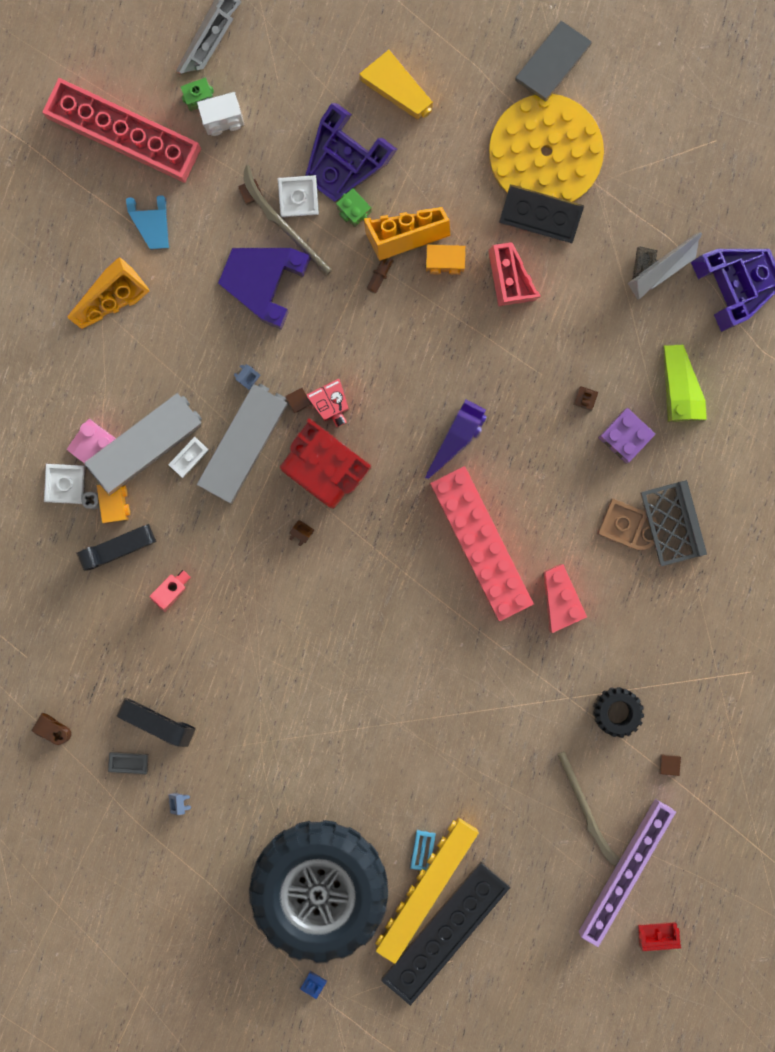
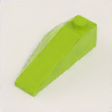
(683, 391)

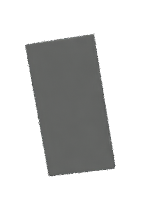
(553, 61)

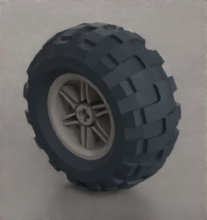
(344, 858)

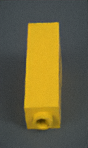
(395, 84)

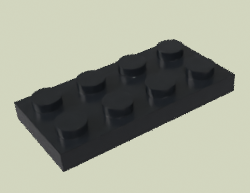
(541, 213)

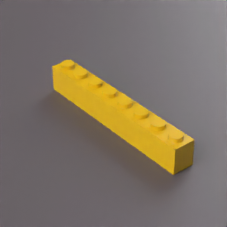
(426, 890)

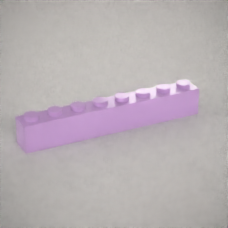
(626, 872)

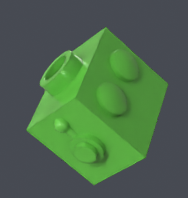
(196, 92)
(353, 208)

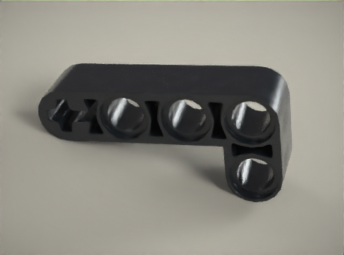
(115, 548)
(156, 724)

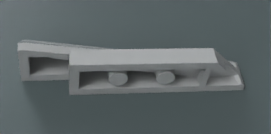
(208, 35)
(665, 266)

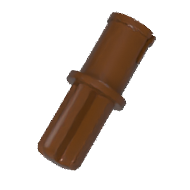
(379, 275)

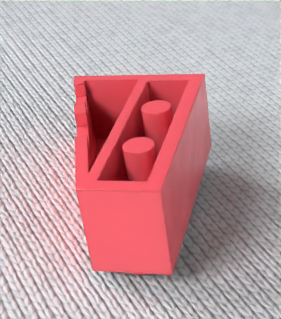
(510, 277)
(562, 600)

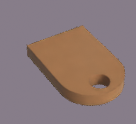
(626, 525)

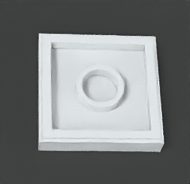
(298, 196)
(64, 483)

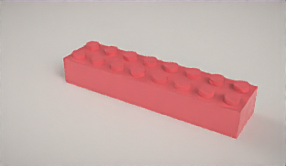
(121, 130)
(481, 543)

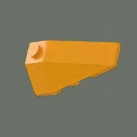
(112, 290)

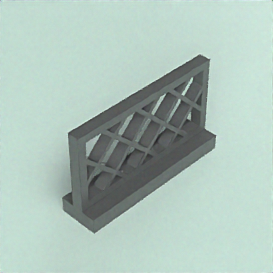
(689, 517)

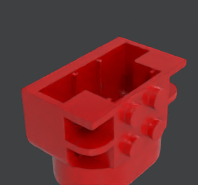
(324, 465)

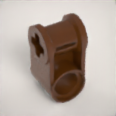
(48, 728)

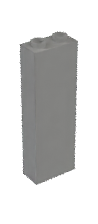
(143, 443)
(243, 443)

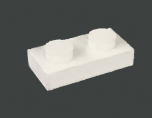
(188, 457)

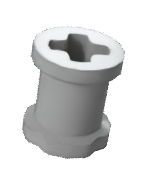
(85, 501)

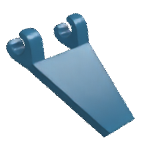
(151, 223)

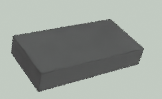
(128, 763)

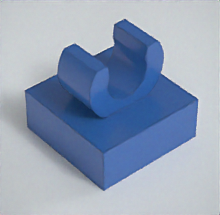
(313, 985)

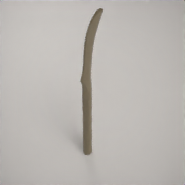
(273, 216)
(591, 824)

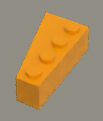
(407, 231)

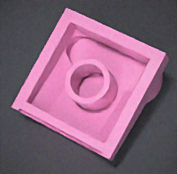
(89, 441)

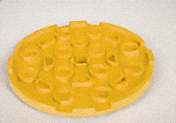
(555, 124)

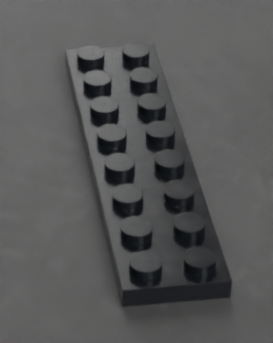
(445, 933)

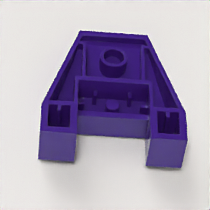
(339, 159)
(254, 275)
(744, 280)
(460, 434)

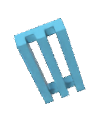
(425, 834)

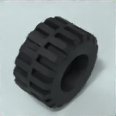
(630, 723)

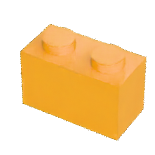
(445, 259)
(113, 507)

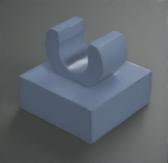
(247, 376)
(176, 803)

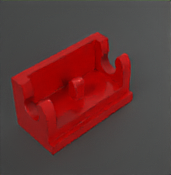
(659, 936)

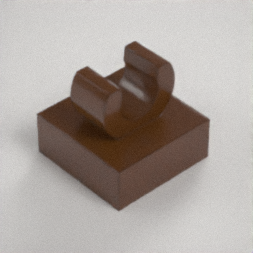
(586, 398)
(301, 532)

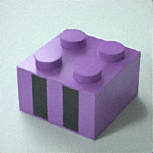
(626, 435)

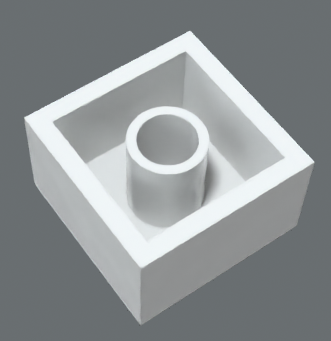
(221, 114)

